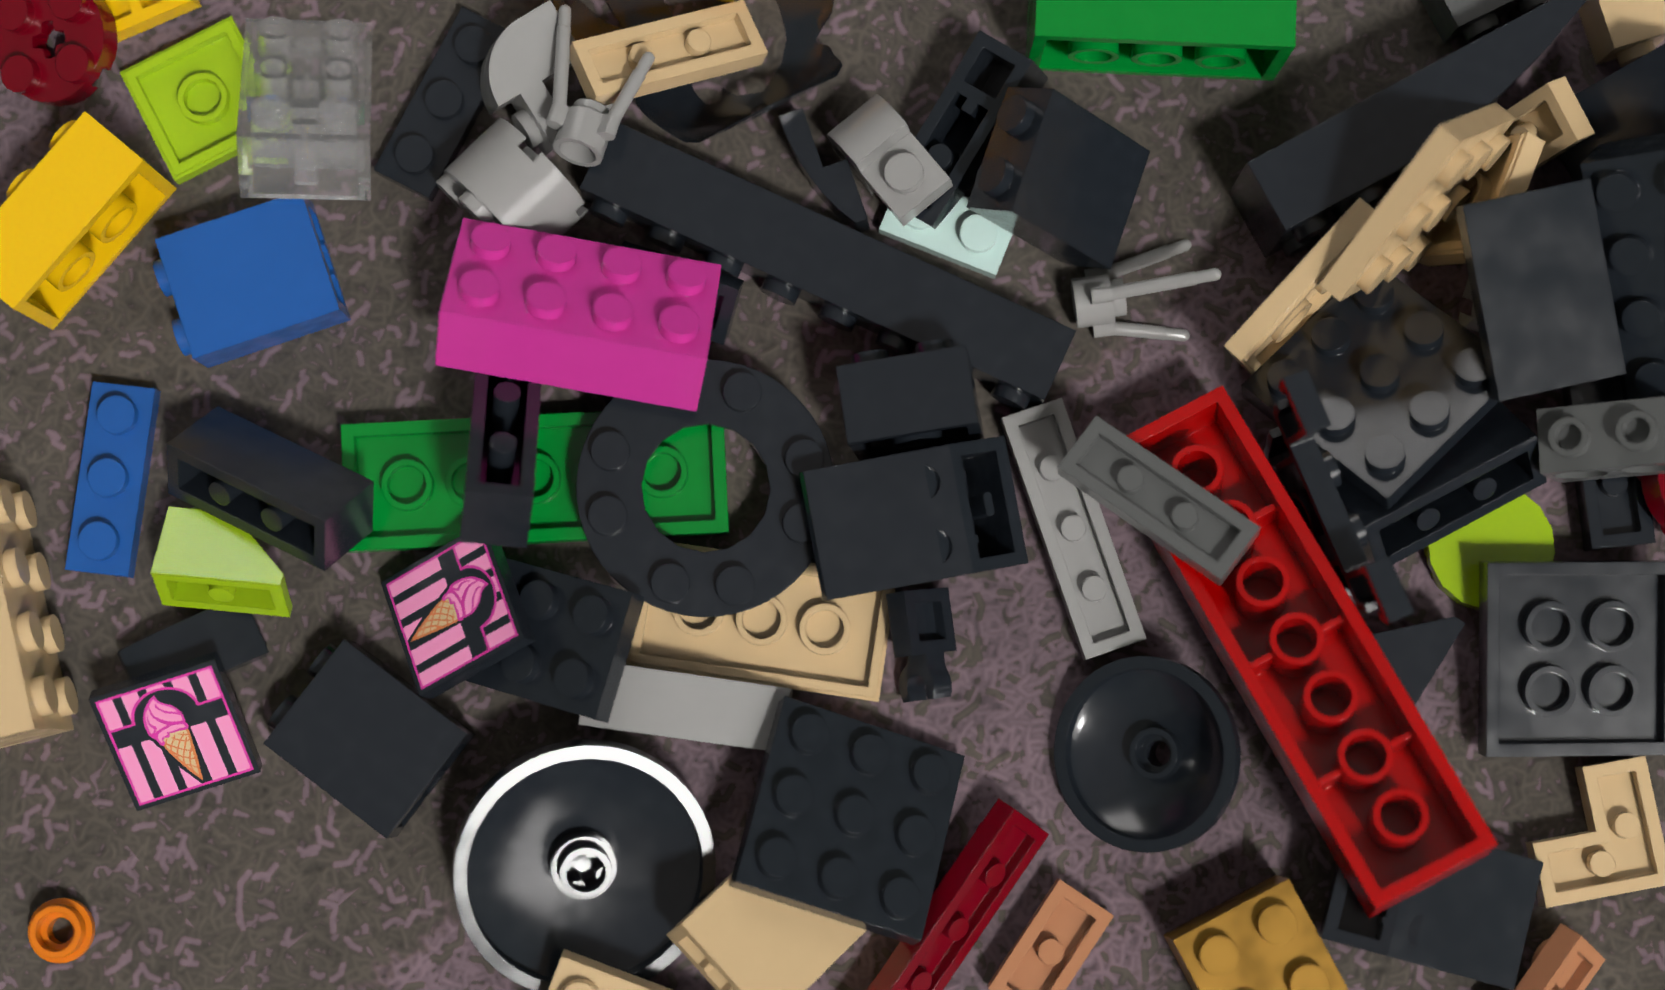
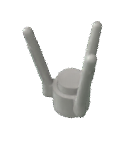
(588, 123)
(1102, 298)

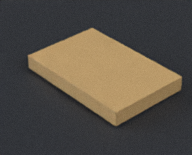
(1297, 296)

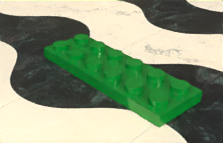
(423, 473)

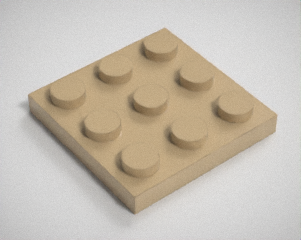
(1421, 196)

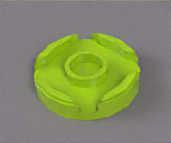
(1506, 534)

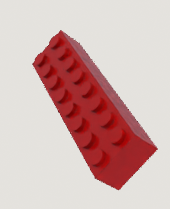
(1317, 674)

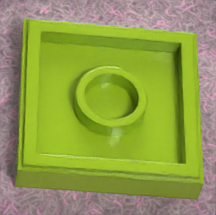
(192, 98)

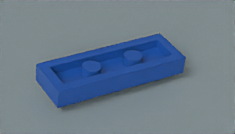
(113, 479)

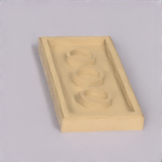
(784, 643)

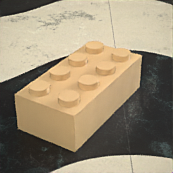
(32, 689)

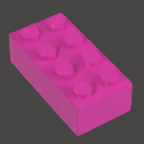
(577, 314)

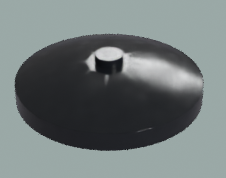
(581, 855)

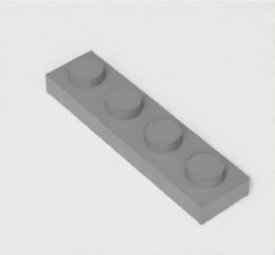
(1072, 532)

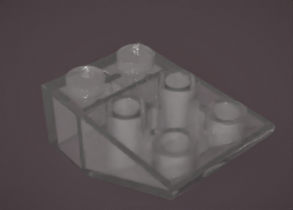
(306, 110)

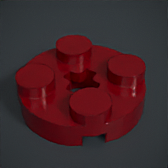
(78, 62)

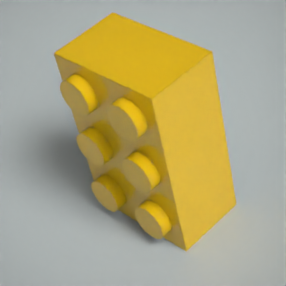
(73, 218)

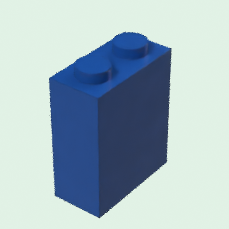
(250, 281)

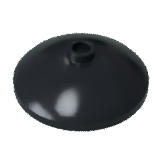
(1110, 761)

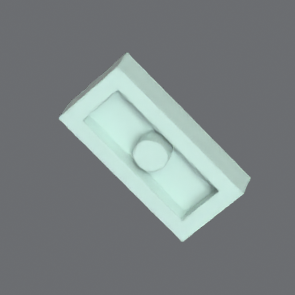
(959, 238)

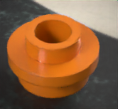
(41, 930)

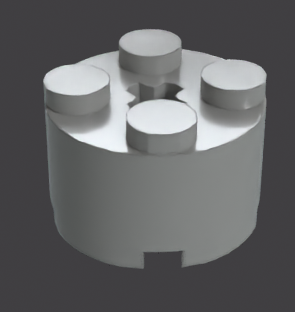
(511, 185)

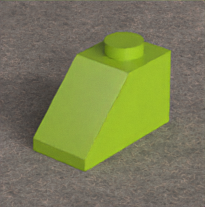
(216, 567)

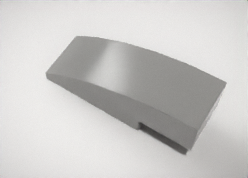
(693, 707)

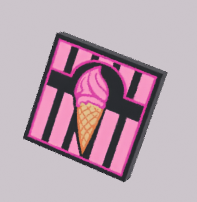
(456, 614)
(175, 731)

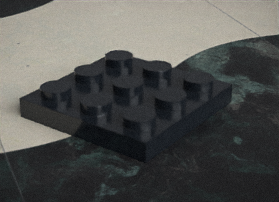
(1392, 380)
(1571, 658)
(848, 821)

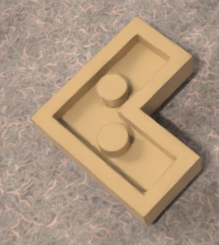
(1622, 842)

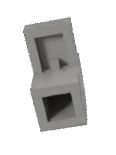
(517, 72)
(889, 159)

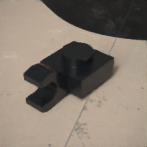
(922, 632)

